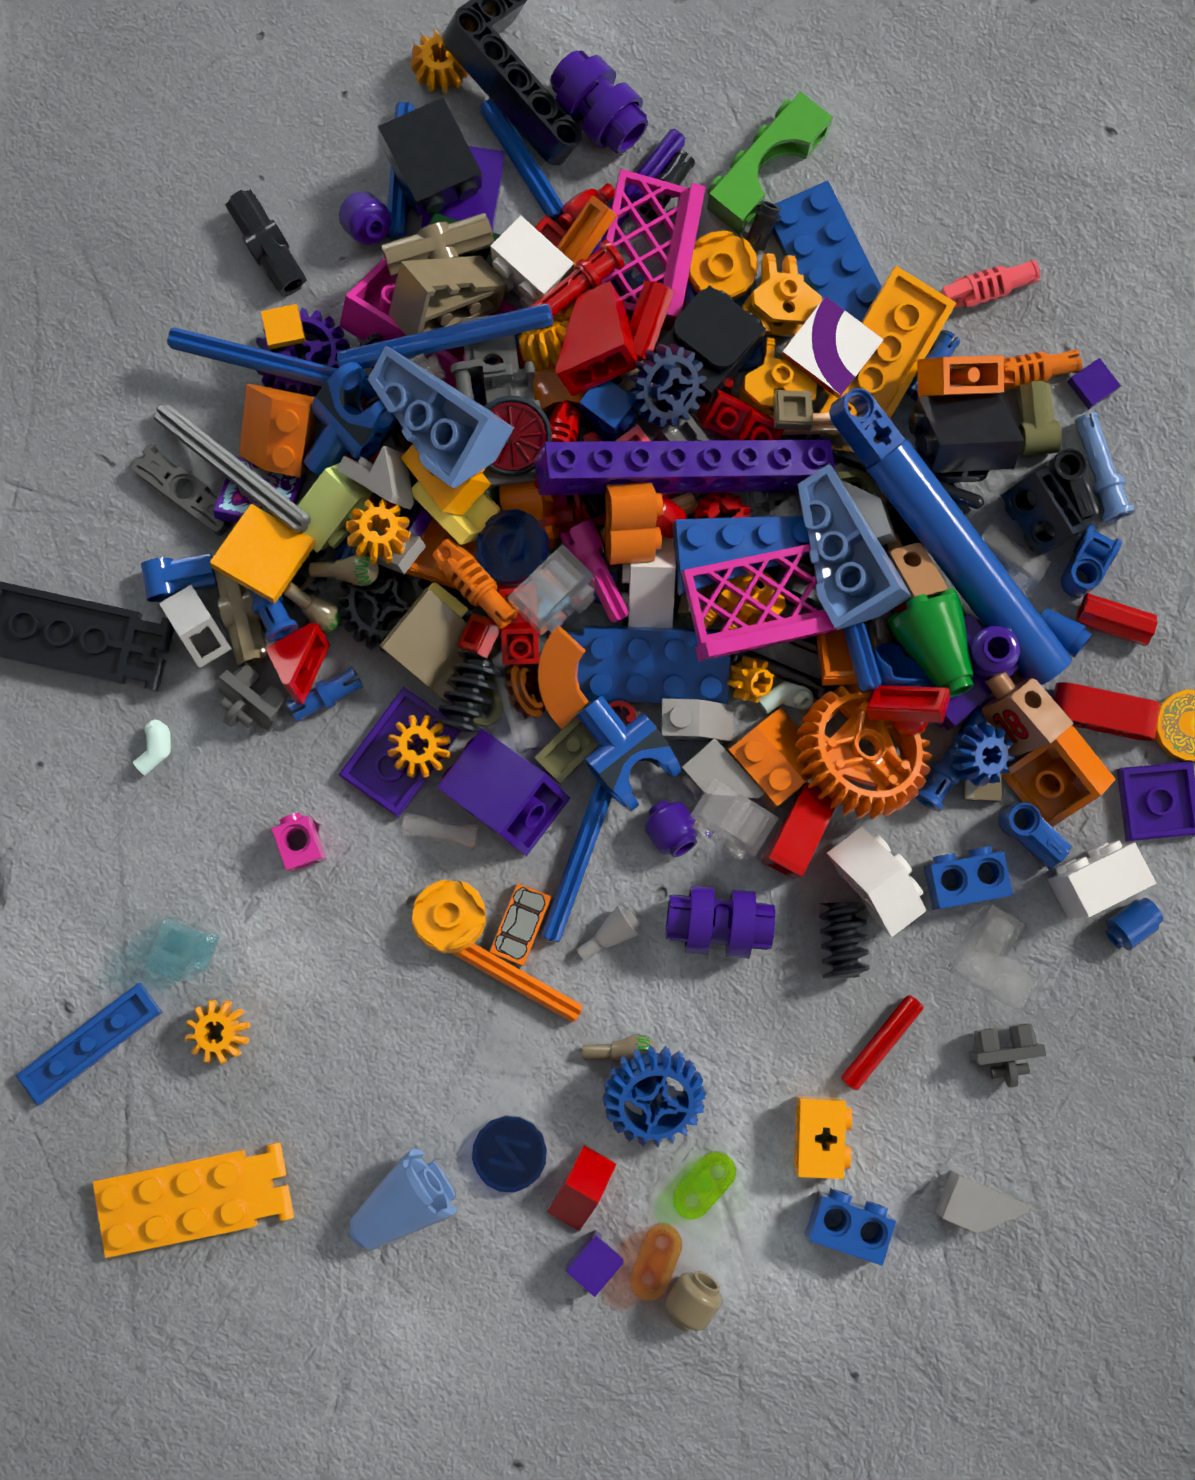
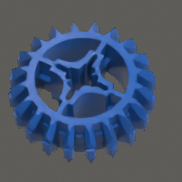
(645, 1080)

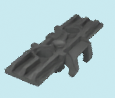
(498, 381)

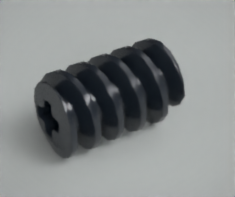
(468, 692)
(844, 940)

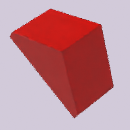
(299, 659)
(582, 1188)

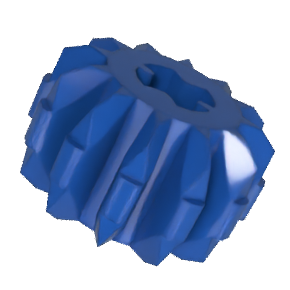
(981, 754)

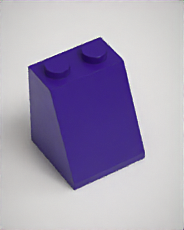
(504, 791)

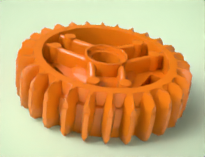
(840, 758)

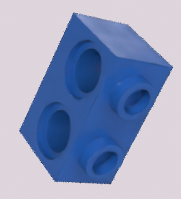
(607, 411)
(968, 887)
(846, 1235)

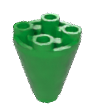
(936, 639)

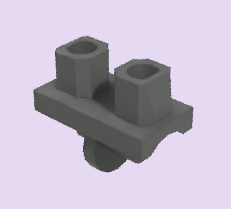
(244, 704)
(1023, 1047)

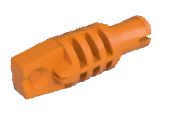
(1039, 367)
(473, 581)

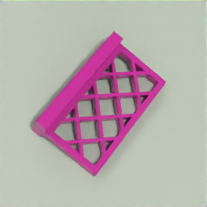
(680, 246)
(761, 634)

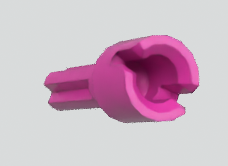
(587, 546)

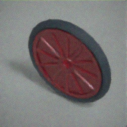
(527, 437)

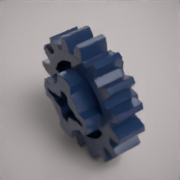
(666, 383)

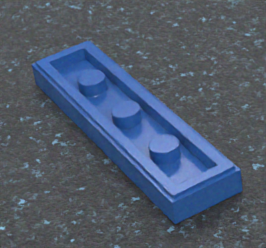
(89, 1044)

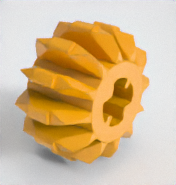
(428, 67)
(544, 344)
(386, 521)
(410, 756)
(204, 1030)

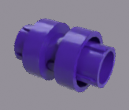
(588, 91)
(735, 922)

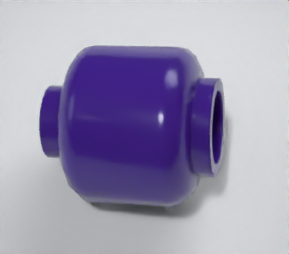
(365, 218)
(1004, 649)
(670, 828)

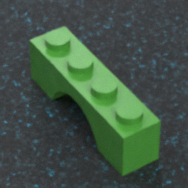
(795, 132)

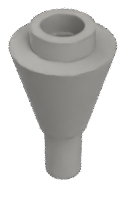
(617, 928)

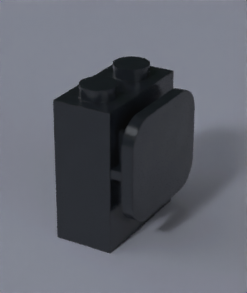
(430, 158)
(719, 336)
(965, 435)

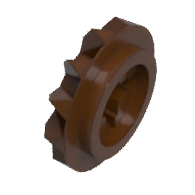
(524, 690)

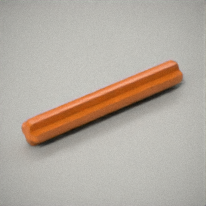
(521, 982)

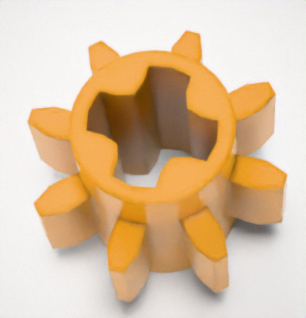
(750, 679)

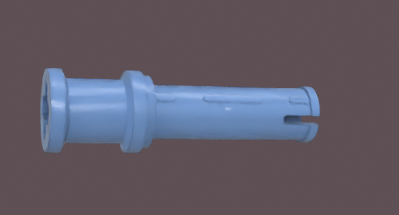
(1108, 483)

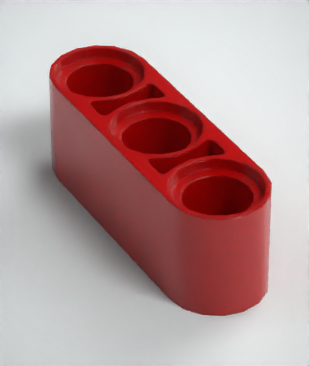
(1108, 711)

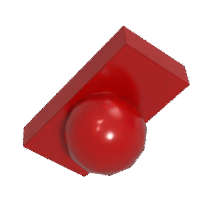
(908, 707)

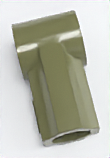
(1037, 421)

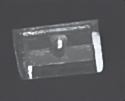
(525, 732)

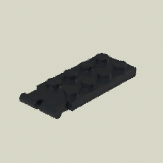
(81, 636)

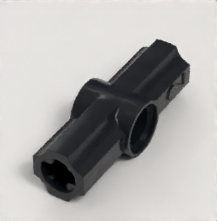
(265, 242)

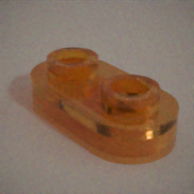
(655, 1260)

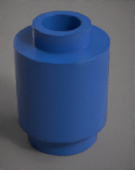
(1133, 924)

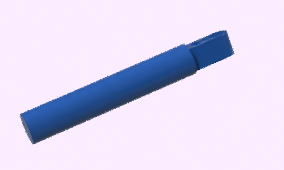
(947, 533)

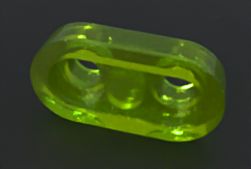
(704, 1185)

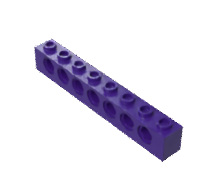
(680, 465)

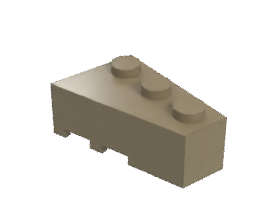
(443, 291)

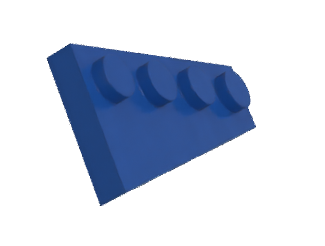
(726, 539)

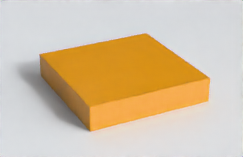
(262, 553)

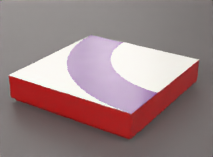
(832, 347)

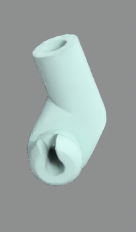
(787, 694)
(158, 746)

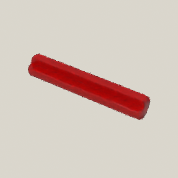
(882, 1042)

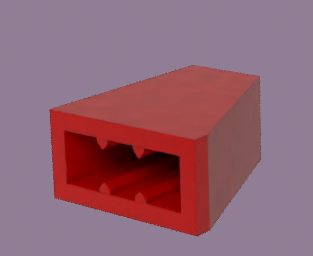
(596, 341)
(799, 833)

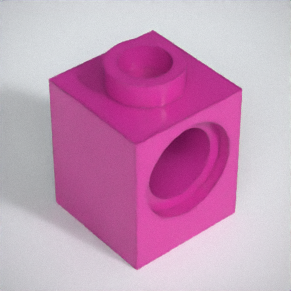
(312, 851)

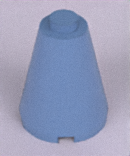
(403, 1203)

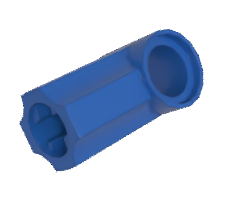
(168, 576)
(1036, 835)

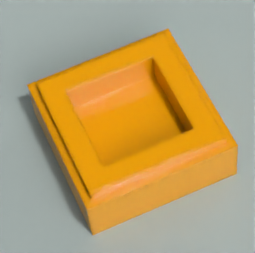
(283, 326)

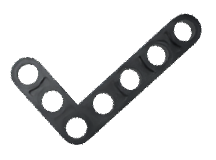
(506, 80)

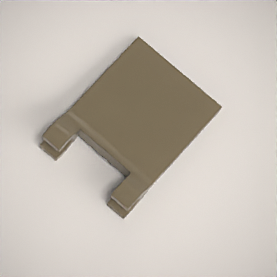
(428, 642)

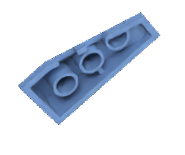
(441, 422)
(849, 563)

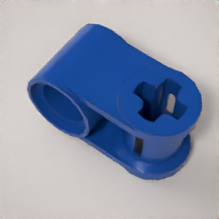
(1092, 557)

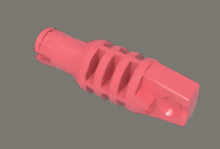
(991, 284)

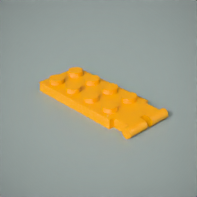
(909, 320)
(190, 1200)

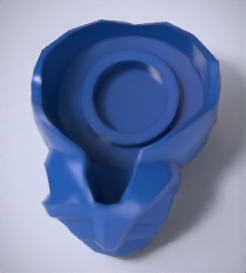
(897, 668)

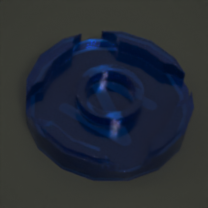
(512, 546)
(509, 1153)

